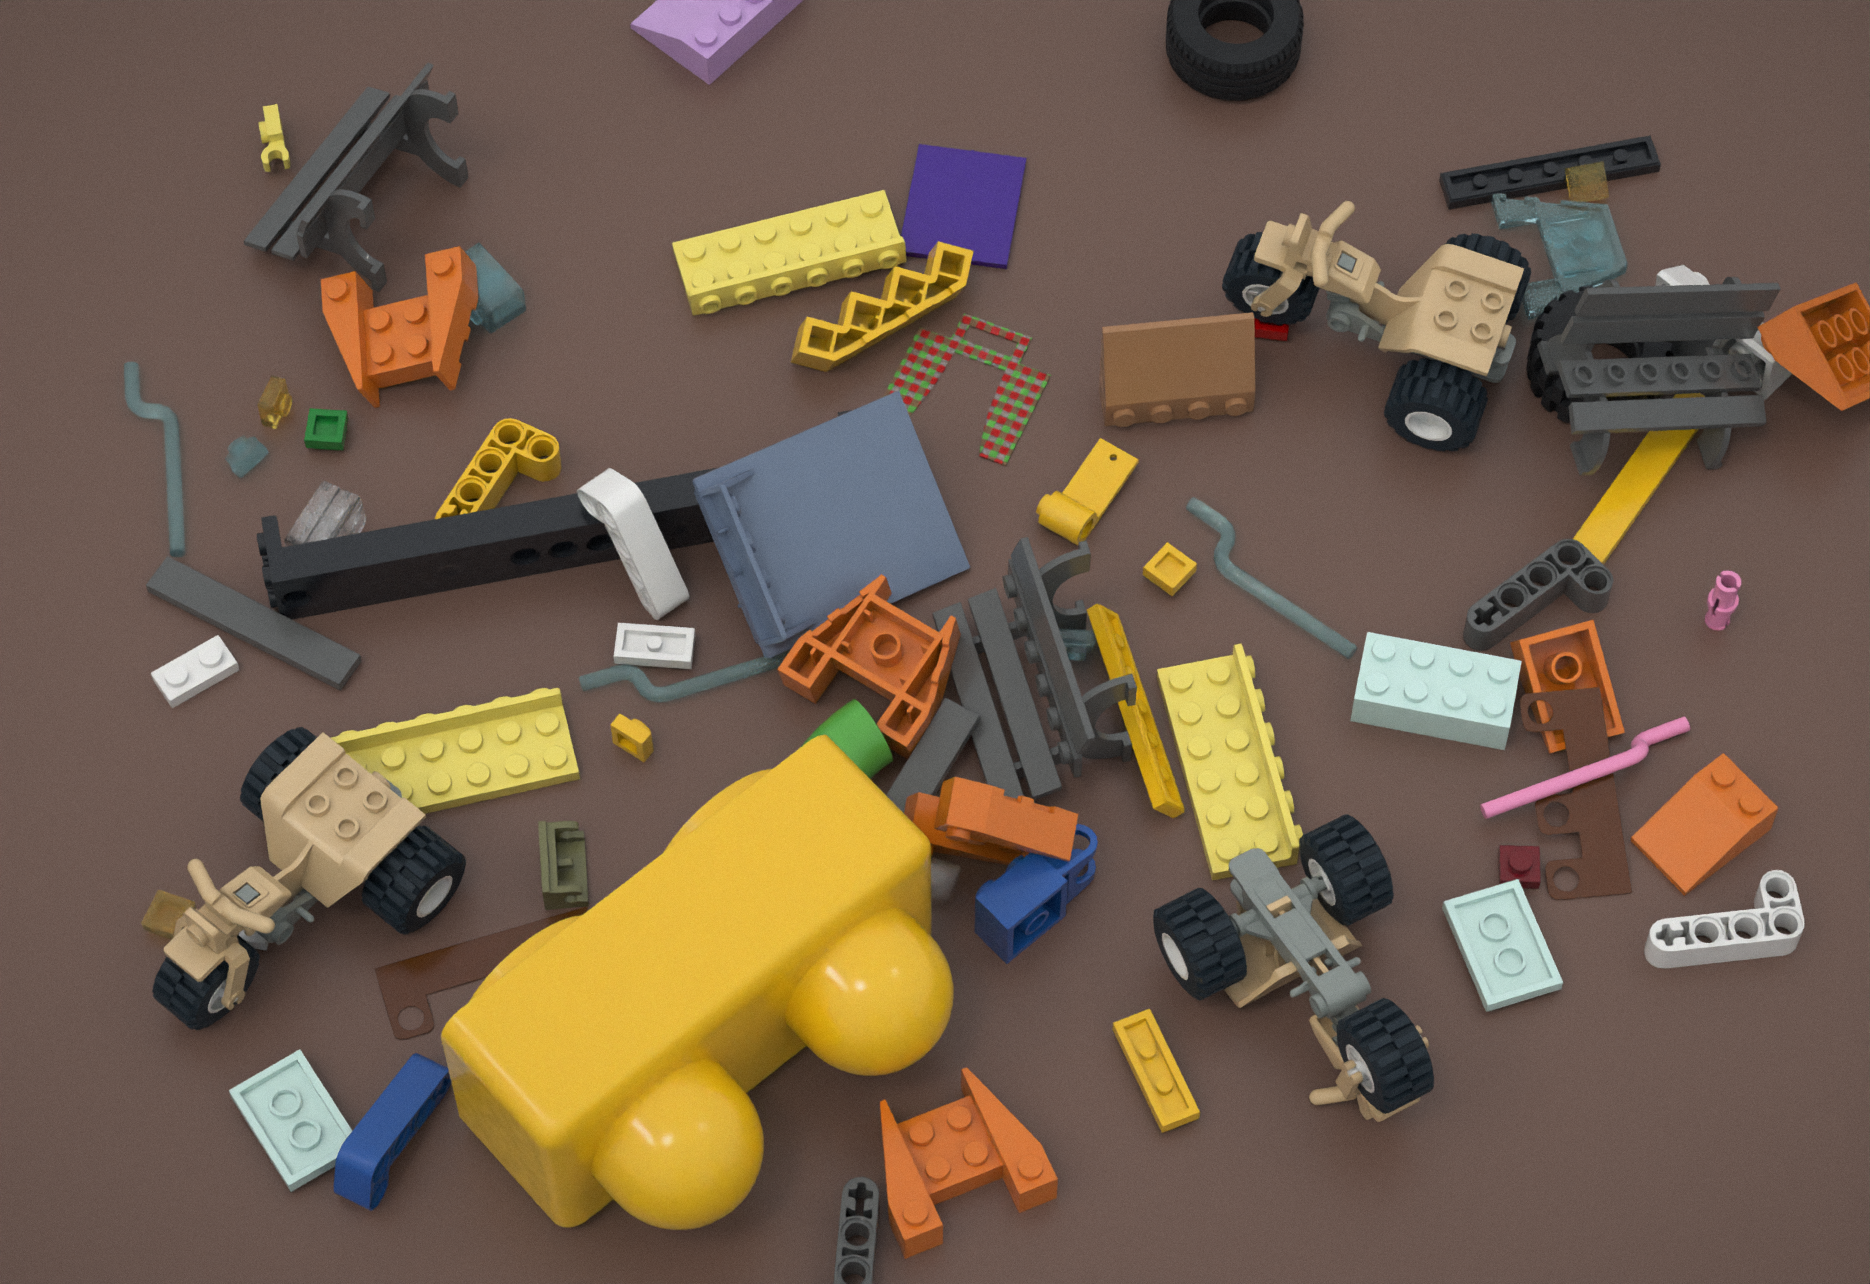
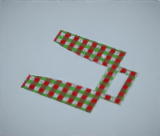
(1013, 399)

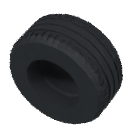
(1231, 69)

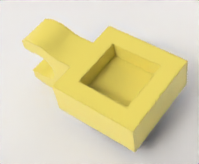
(272, 133)

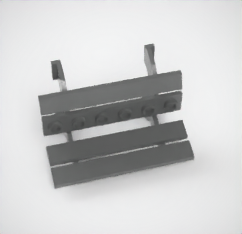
(328, 214)
(1682, 314)
(1068, 712)

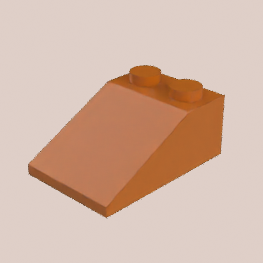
(1565, 661)
(1705, 824)

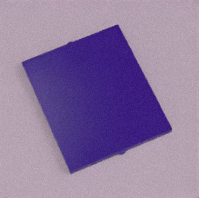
(963, 202)

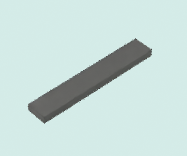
(254, 623)

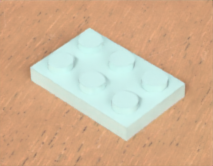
(1502, 945)
(293, 1119)

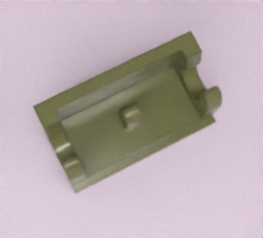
(563, 865)

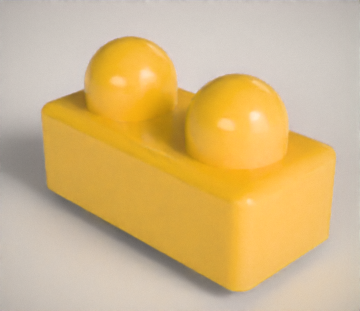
(630, 1034)

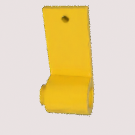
(1087, 494)

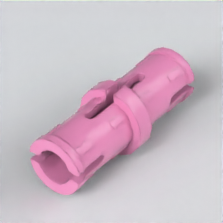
(1723, 600)

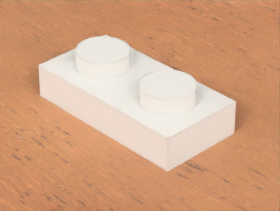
(654, 645)
(195, 671)

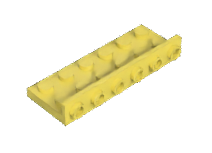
(789, 252)
(471, 751)
(1229, 761)

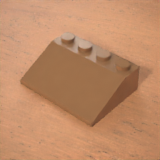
(1177, 369)

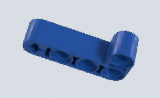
(387, 1129)

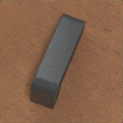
(1532, 599)
(852, 1258)

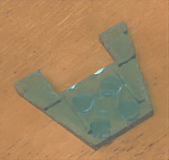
(1577, 241)

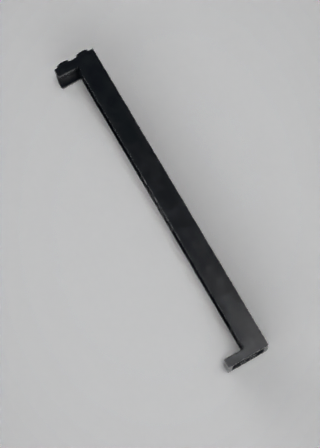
(461, 550)

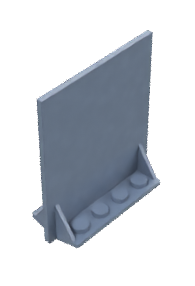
(826, 518)

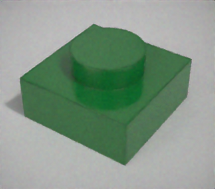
(326, 429)

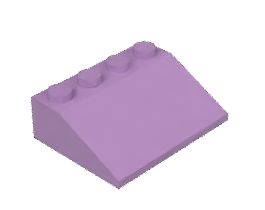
(709, 33)

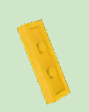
(1156, 1070)

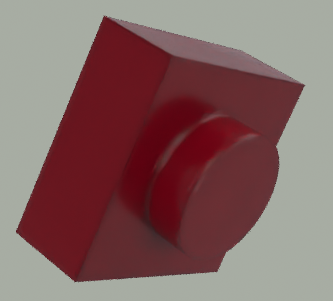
(1519, 864)

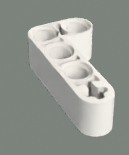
(637, 540)
(1675, 944)

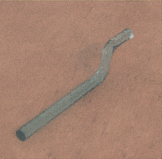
(172, 454)
(1257, 588)
(681, 688)

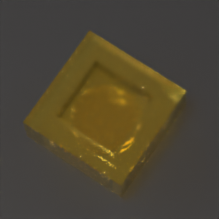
(1587, 182)
(274, 402)
(164, 913)

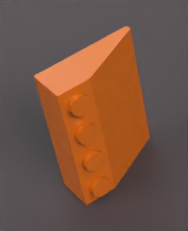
(1825, 344)

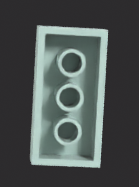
(1436, 691)

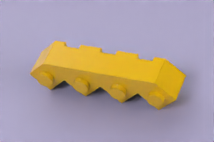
(869, 319)

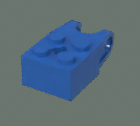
(1031, 897)

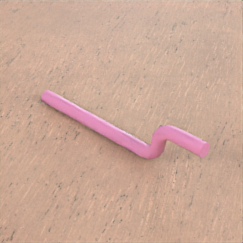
(1587, 773)

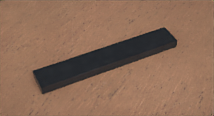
(1546, 171)

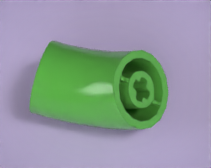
(857, 737)

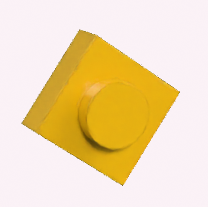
(1169, 569)
(632, 737)

